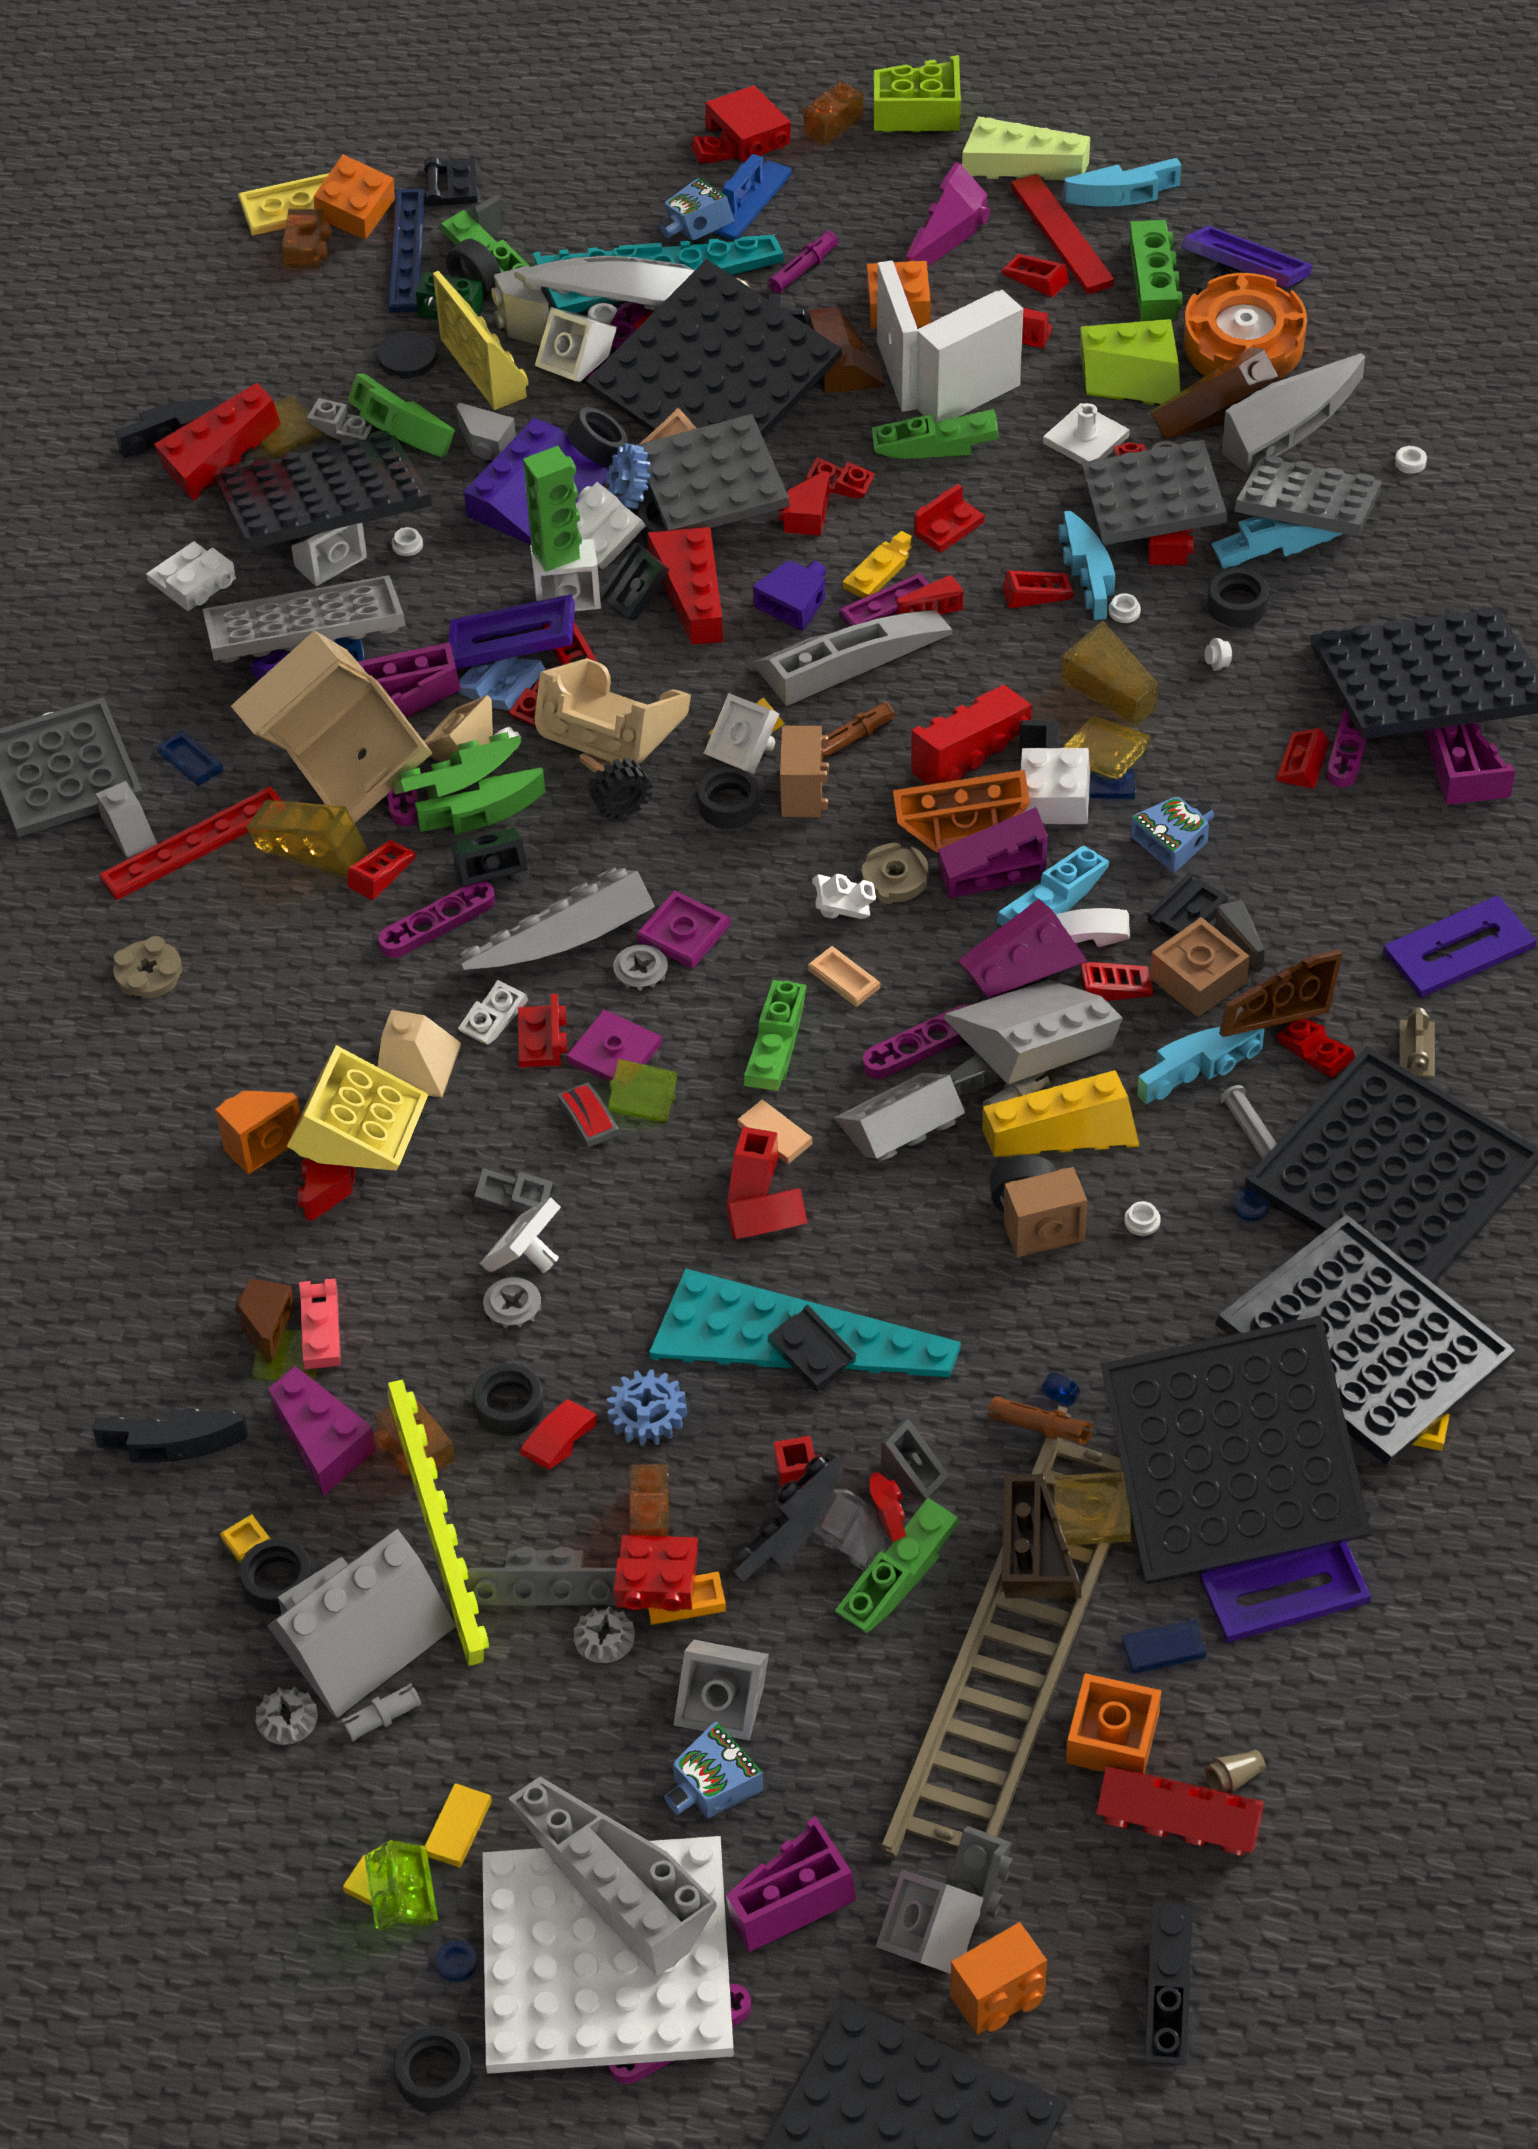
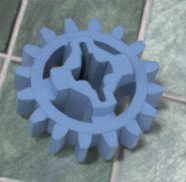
(629, 475)
(650, 1403)

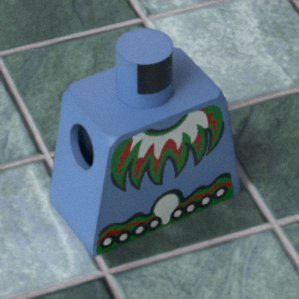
(696, 211)
(1172, 830)
(713, 1774)

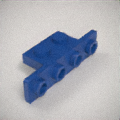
(750, 192)

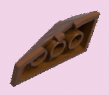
(1207, 400)
(1285, 997)

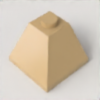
(462, 725)
(418, 1052)

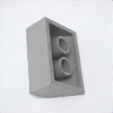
(902, 1115)

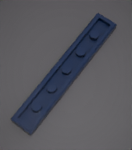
(406, 249)

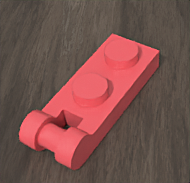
(320, 1325)

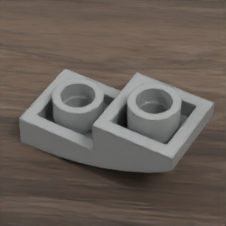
(336, 422)

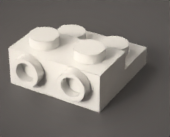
(606, 522)
(192, 575)

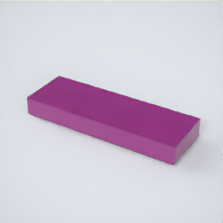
(881, 603)

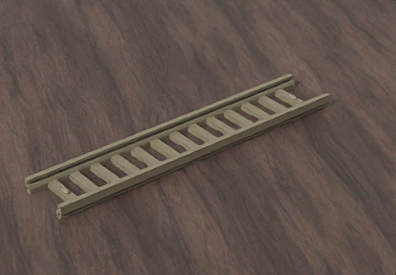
(969, 1659)

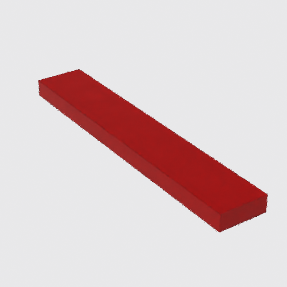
(1062, 234)
(184, 846)

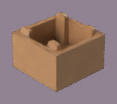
(803, 771)
(1199, 967)
(1045, 1212)

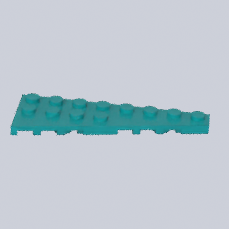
(732, 257)
(732, 1323)

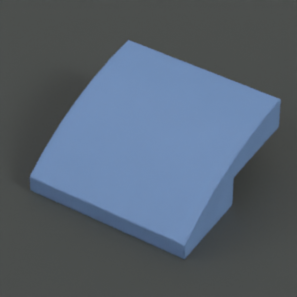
(501, 680)

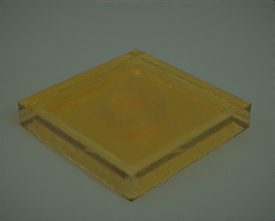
(293, 431)
(1110, 745)
(1093, 1508)

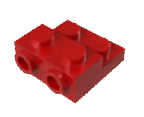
(656, 1572)

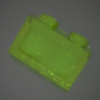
(400, 1885)

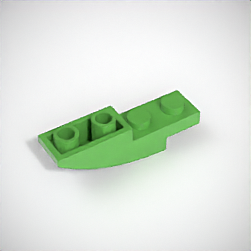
(464, 227)
(400, 418)
(924, 438)
(468, 767)
(494, 801)
(776, 1035)
(899, 1569)

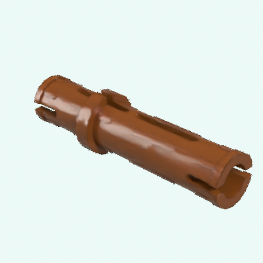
(859, 727)
(1052, 1424)

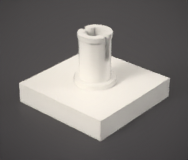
(1086, 434)
(742, 733)
(523, 1239)

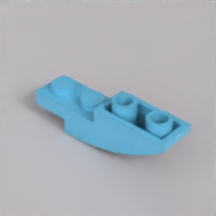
(1118, 188)
(1263, 535)
(1089, 560)
(1061, 884)
(1197, 1052)

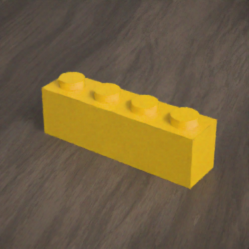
(1062, 1118)

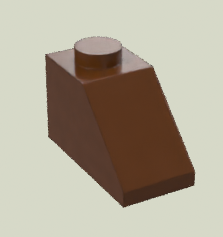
(265, 1314)

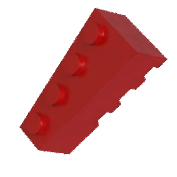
(968, 736)

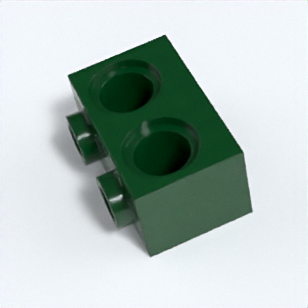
(426, 299)

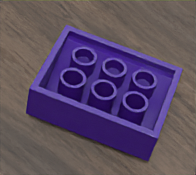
(499, 492)

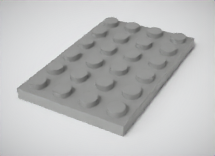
(289, 618)

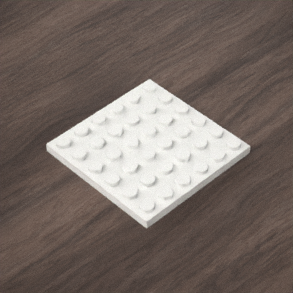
(575, 1993)

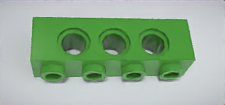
(1154, 271)
(552, 508)

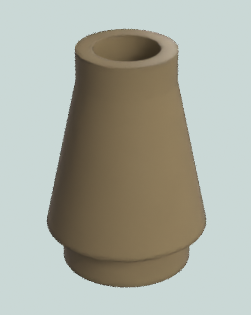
(1233, 1771)

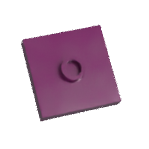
(683, 929)
(610, 1040)

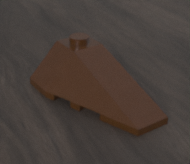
(857, 366)

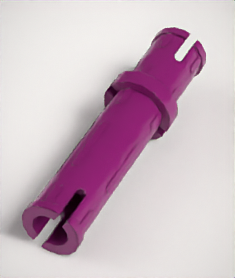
(811, 255)

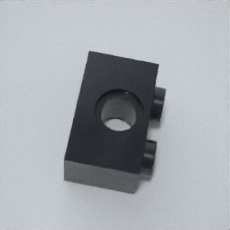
(489, 856)

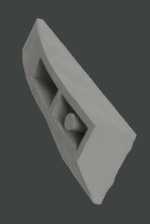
(610, 277)
(1287, 411)
(841, 655)
(566, 923)
(619, 1873)

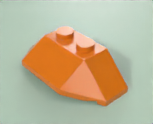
(960, 808)

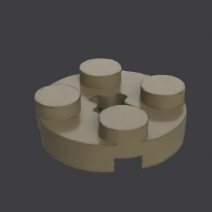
(900, 887)
(148, 952)

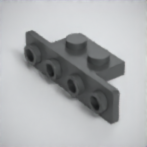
(543, 1579)

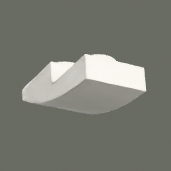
(1100, 924)
(491, 1017)

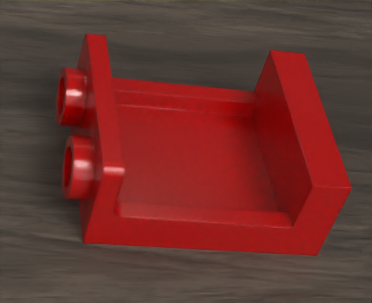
(749, 121)

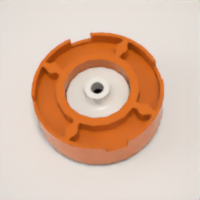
(1241, 314)

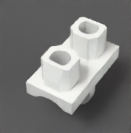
(840, 896)

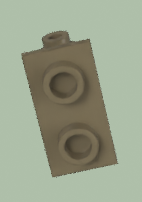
(1417, 1044)

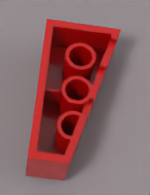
(217, 439)
(691, 580)
(1181, 1809)

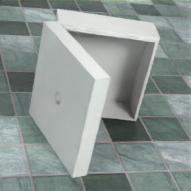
(953, 360)

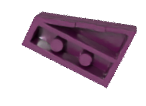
(416, 676)
(1468, 765)
(996, 856)
(1022, 952)
(321, 1428)
(792, 1889)

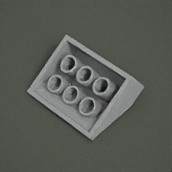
(1036, 1028)
(364, 1623)

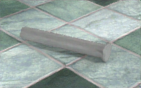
(1248, 1119)

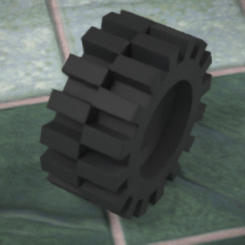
(620, 788)

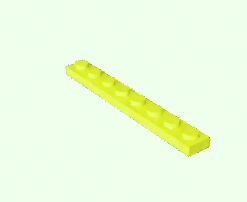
(442, 1536)

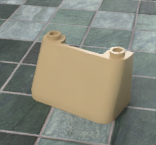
(584, 715)

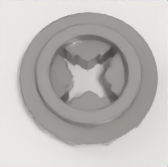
(646, 956)
(512, 1289)
(614, 1646)
(302, 1719)

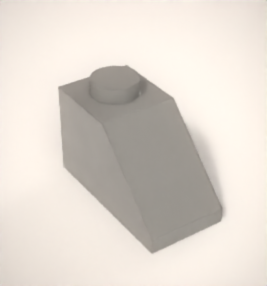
(485, 431)
(125, 819)

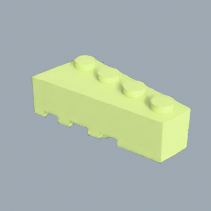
(1023, 150)

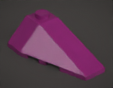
(952, 219)

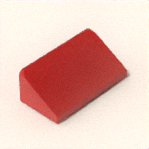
(1304, 758)

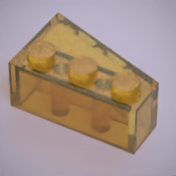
(1110, 675)
(309, 835)

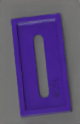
(1246, 255)
(467, 630)
(1432, 976)
(1230, 1583)

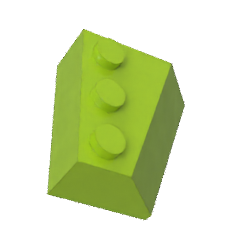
(918, 97)
(1130, 361)

